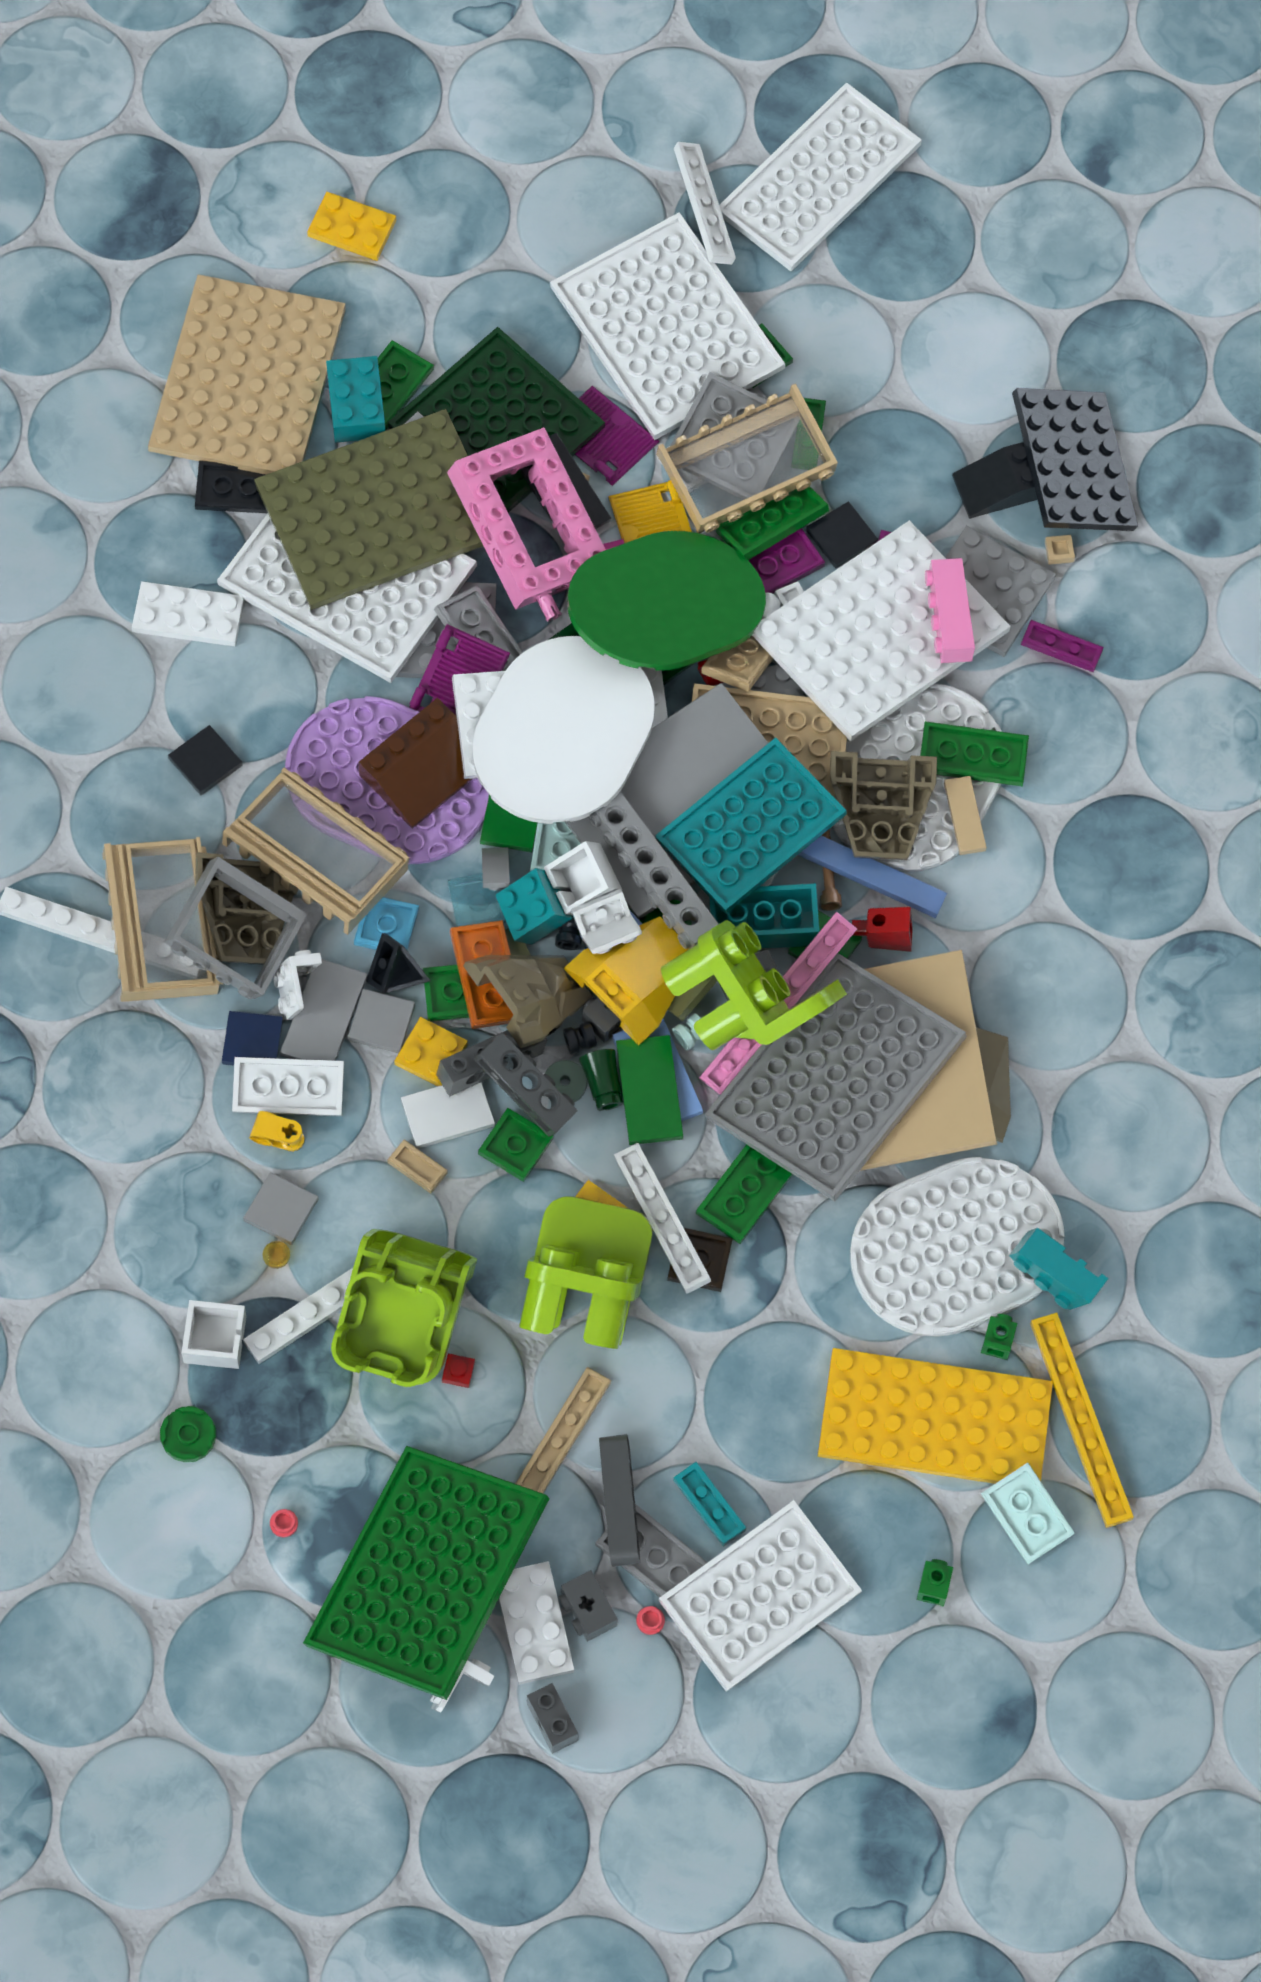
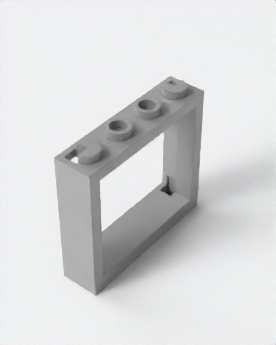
(257, 893)

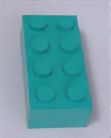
(777, 914)

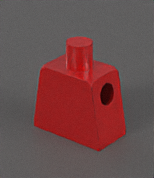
(887, 928)

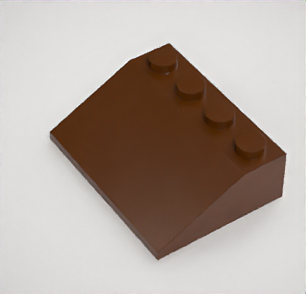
(418, 764)

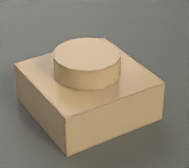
(1059, 549)

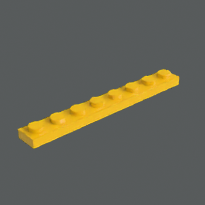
(1081, 1420)

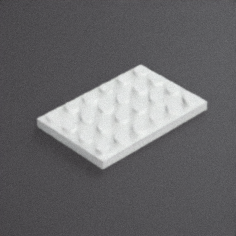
(760, 1595)

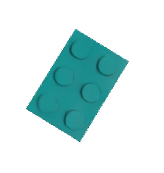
(355, 398)

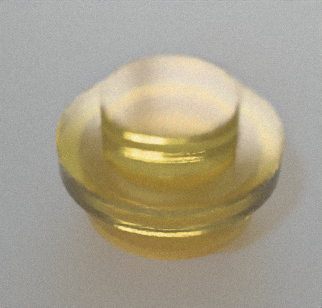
(276, 1254)

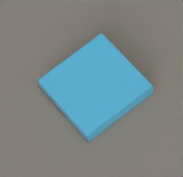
(387, 917)

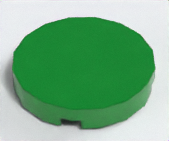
(188, 1434)

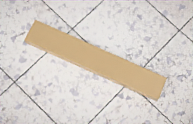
(564, 1431)

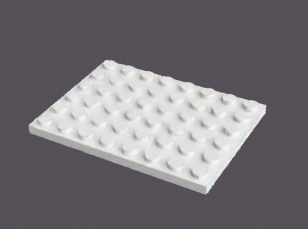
(665, 322)
(370, 627)
(866, 633)

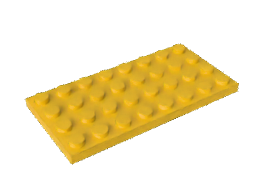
(933, 1417)

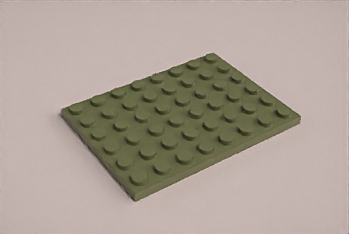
(371, 509)

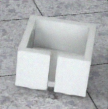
(584, 872)
(214, 1334)

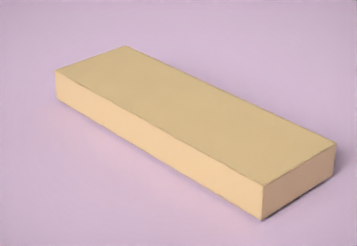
(965, 815)

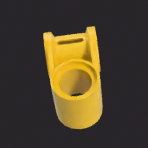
(273, 1129)

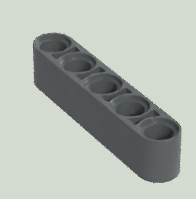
(619, 1500)

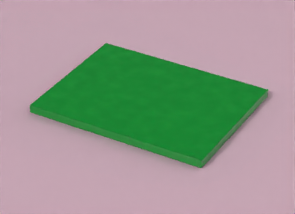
(426, 1572)

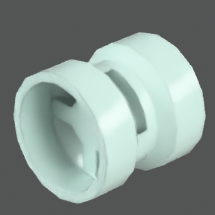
(685, 1032)

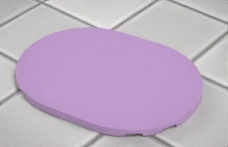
(327, 757)

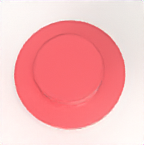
(284, 1523)
(650, 1620)

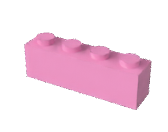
(951, 610)

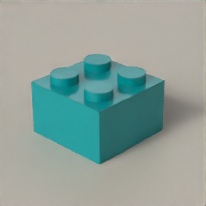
(531, 907)

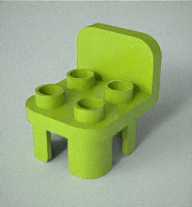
(755, 996)
(590, 1251)
(400, 1307)

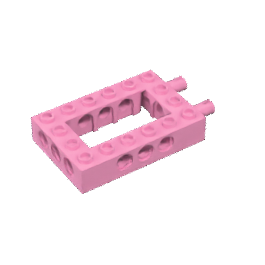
(474, 484)

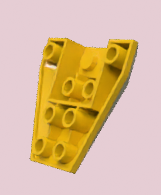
(631, 977)

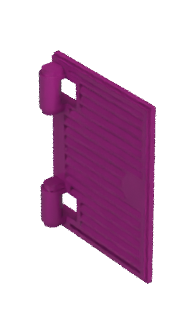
(620, 442)
(469, 656)

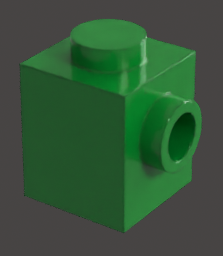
(935, 1582)

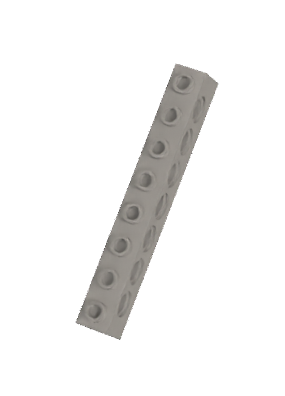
(659, 868)

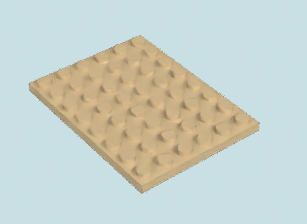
(246, 376)

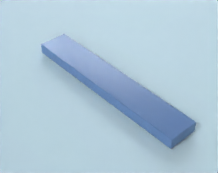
(875, 876)

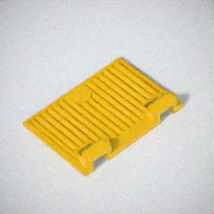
(645, 512)

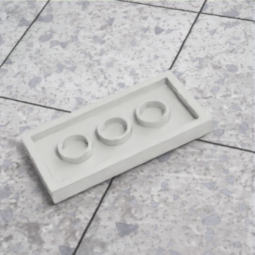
(188, 614)
(288, 1086)
(535, 1624)

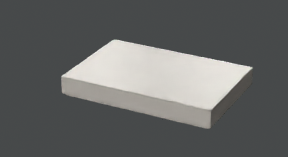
(439, 1118)

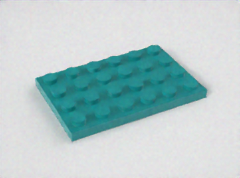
(750, 825)

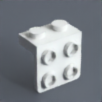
(606, 922)
(288, 983)
(476, 1670)

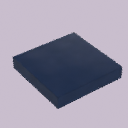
(251, 1036)

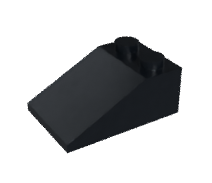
(996, 481)

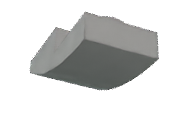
(495, 868)

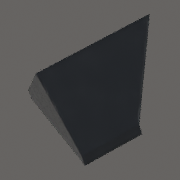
(394, 967)

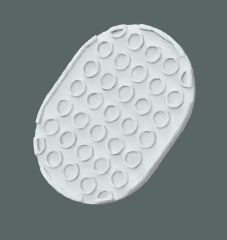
(562, 731)
(899, 738)
(941, 1242)

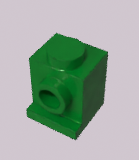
(998, 1345)

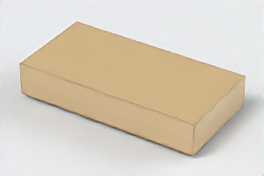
(417, 1166)

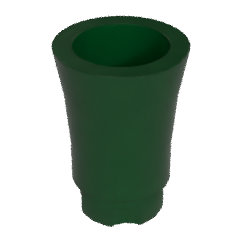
(602, 1078)

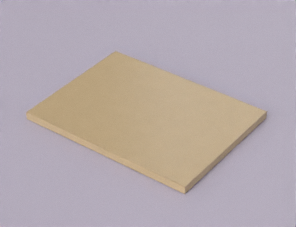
(955, 1106)

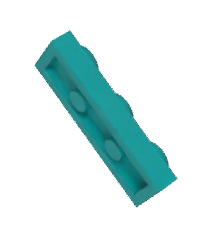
(709, 1503)

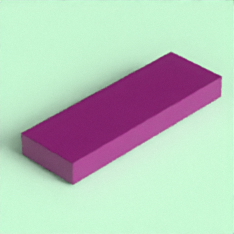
(1062, 646)

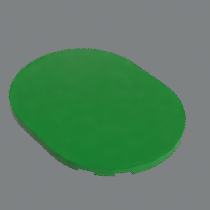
(666, 600)

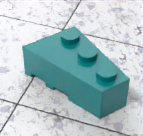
(1055, 1270)

